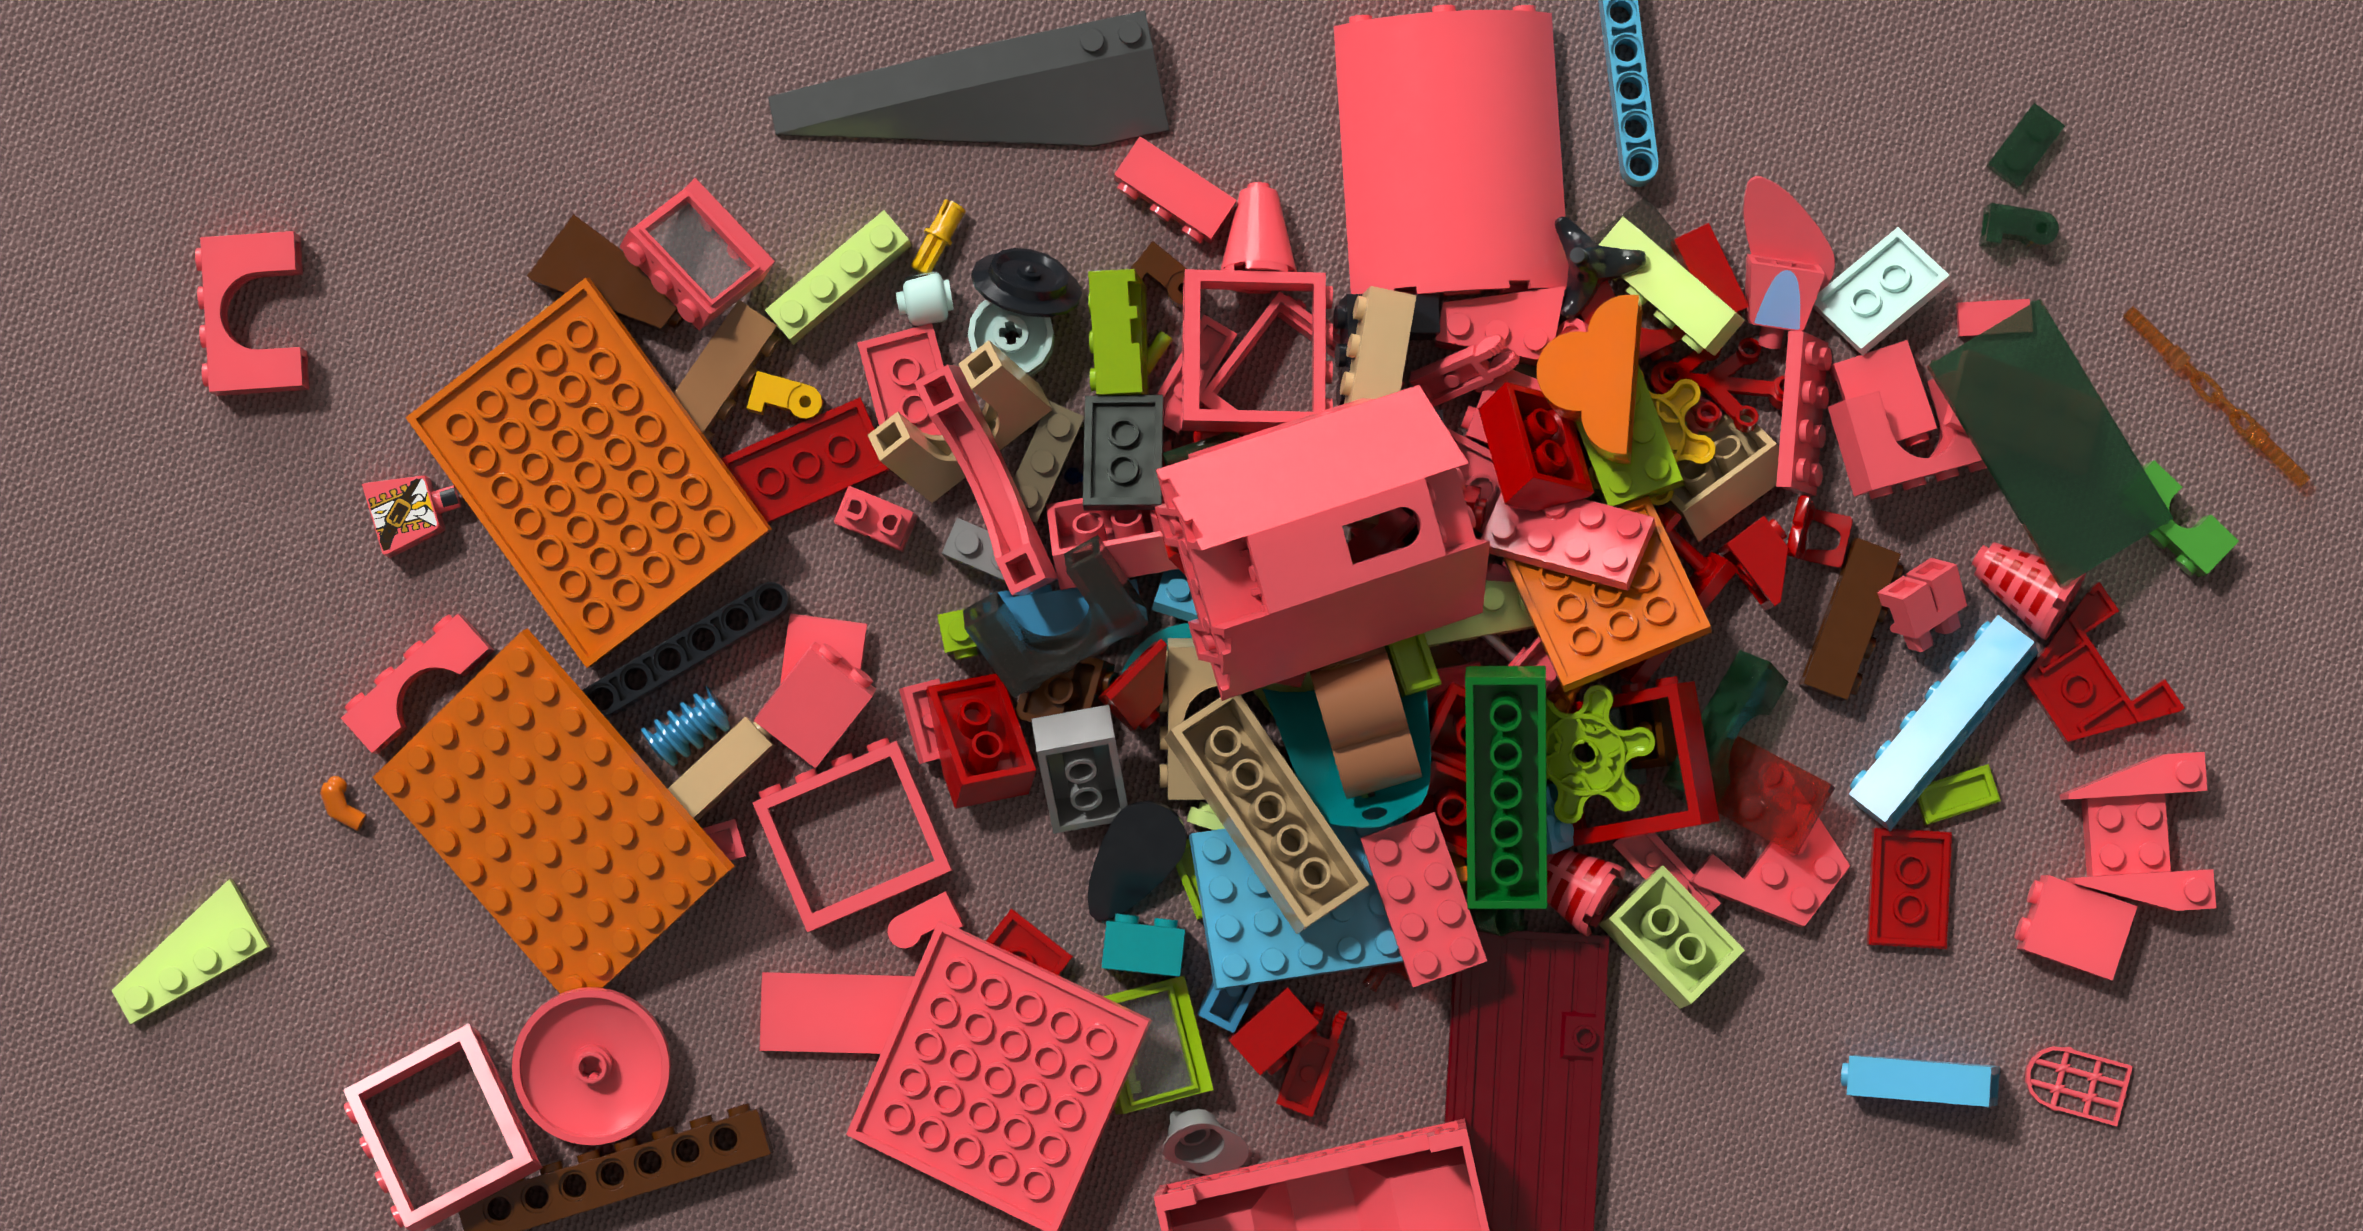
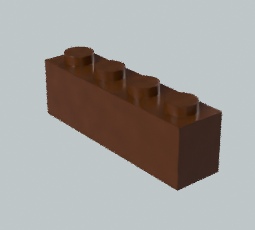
(1850, 620)

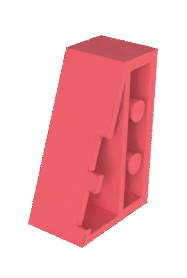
(1522, 318)

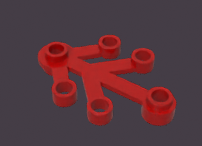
(1720, 384)

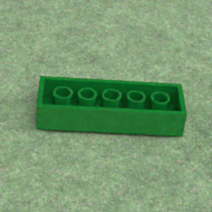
(1506, 787)

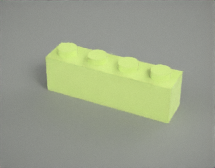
(838, 277)
(1675, 292)

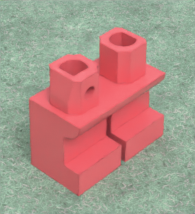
(875, 518)
(1924, 601)

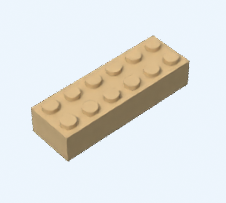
(1266, 811)

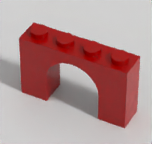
(1704, 259)

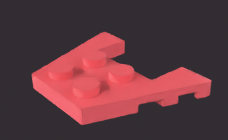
(1779, 881)

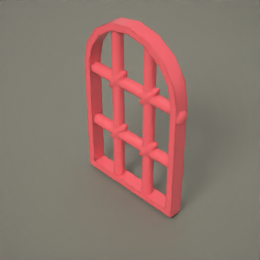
(2093, 1077)

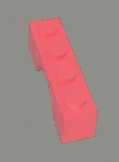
(379, 715)

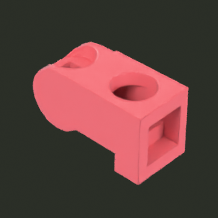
(909, 927)

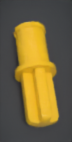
(938, 236)

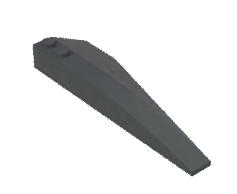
(1046, 88)

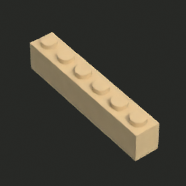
(1377, 352)

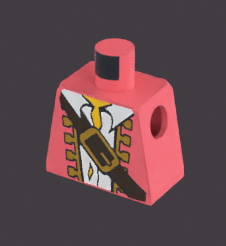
(408, 511)

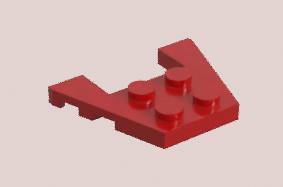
(2078, 686)

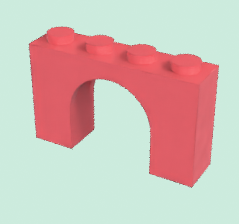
(225, 267)
(1876, 459)

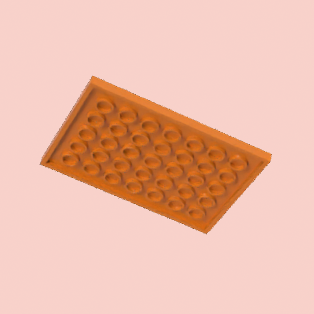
(588, 473)
(552, 819)

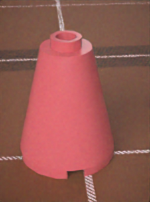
(1258, 234)

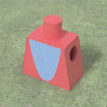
(1780, 296)

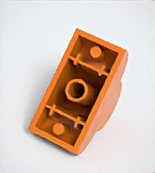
(1596, 374)

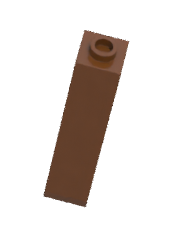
(585, 253)

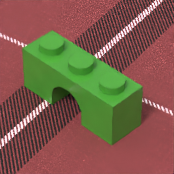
(2197, 547)

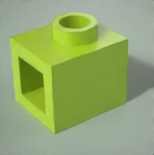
(955, 637)

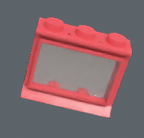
(697, 255)

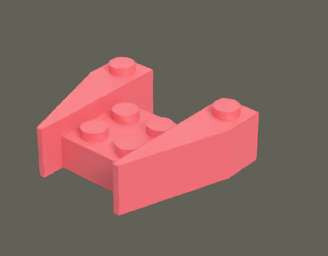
(2129, 834)

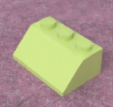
(1671, 937)

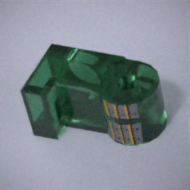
(2026, 225)

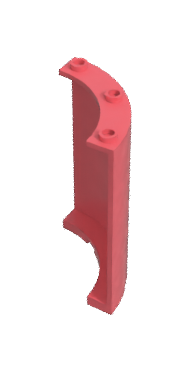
(1451, 151)

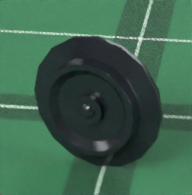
(1026, 283)

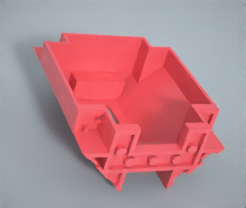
(1270, 550)

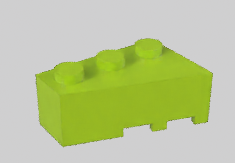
(1118, 332)

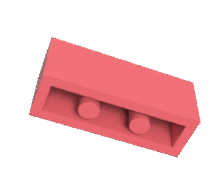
(1174, 191)

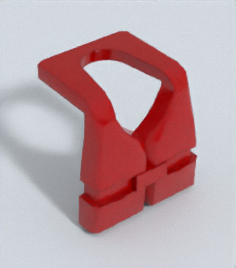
(1803, 517)

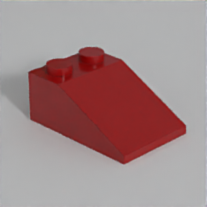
(979, 741)

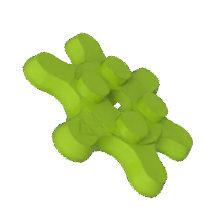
(1612, 748)

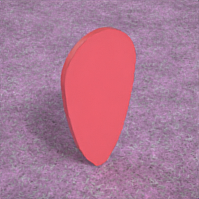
(1782, 227)

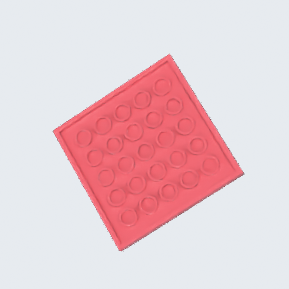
(998, 1077)

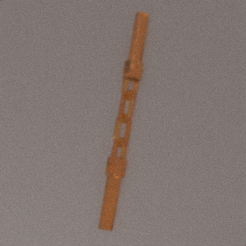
(2178, 360)

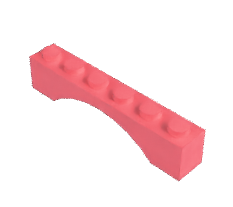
(1009, 525)

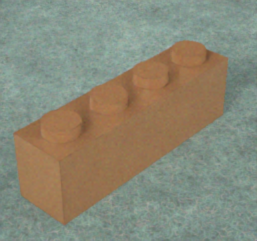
(726, 366)

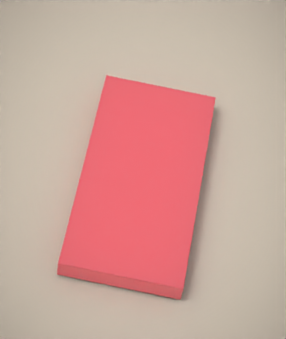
(829, 1011)

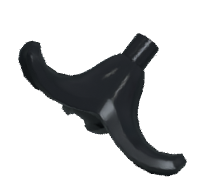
(1591, 265)

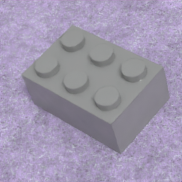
(1080, 768)

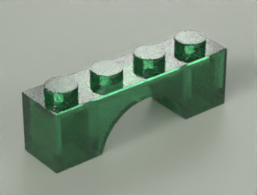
(1746, 691)

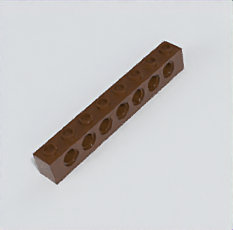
(751, 1144)

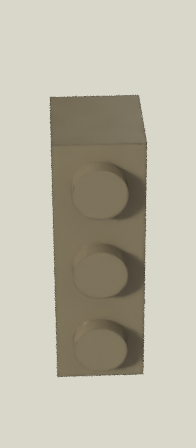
(1047, 458)

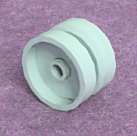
(1032, 348)

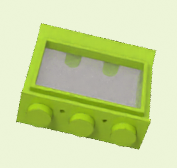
(1171, 1055)

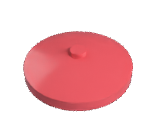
(591, 1066)

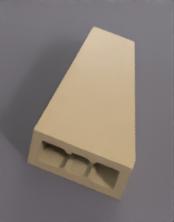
(722, 768)

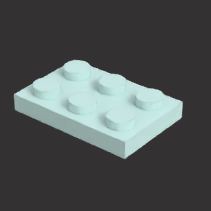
(1880, 291)

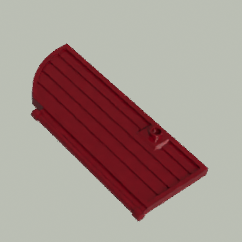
(1531, 1075)

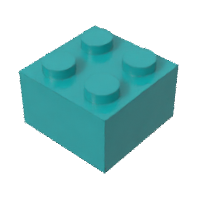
(1143, 946)

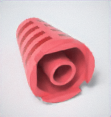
(2025, 586)
(1581, 887)

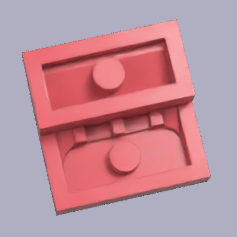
(843, 636)

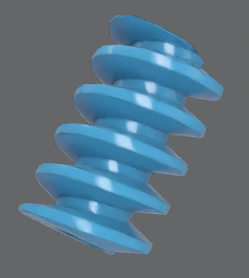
(687, 728)

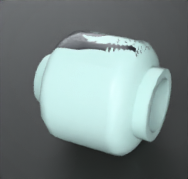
(925, 298)

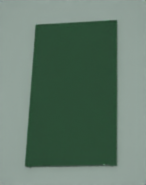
(2049, 442)

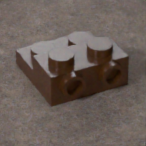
(1069, 691)

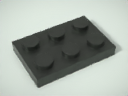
(1122, 452)

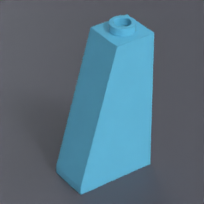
(1921, 1080)

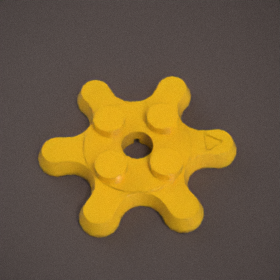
(1684, 444)

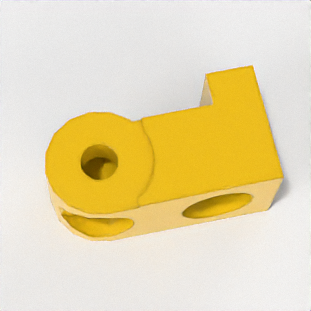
(786, 395)

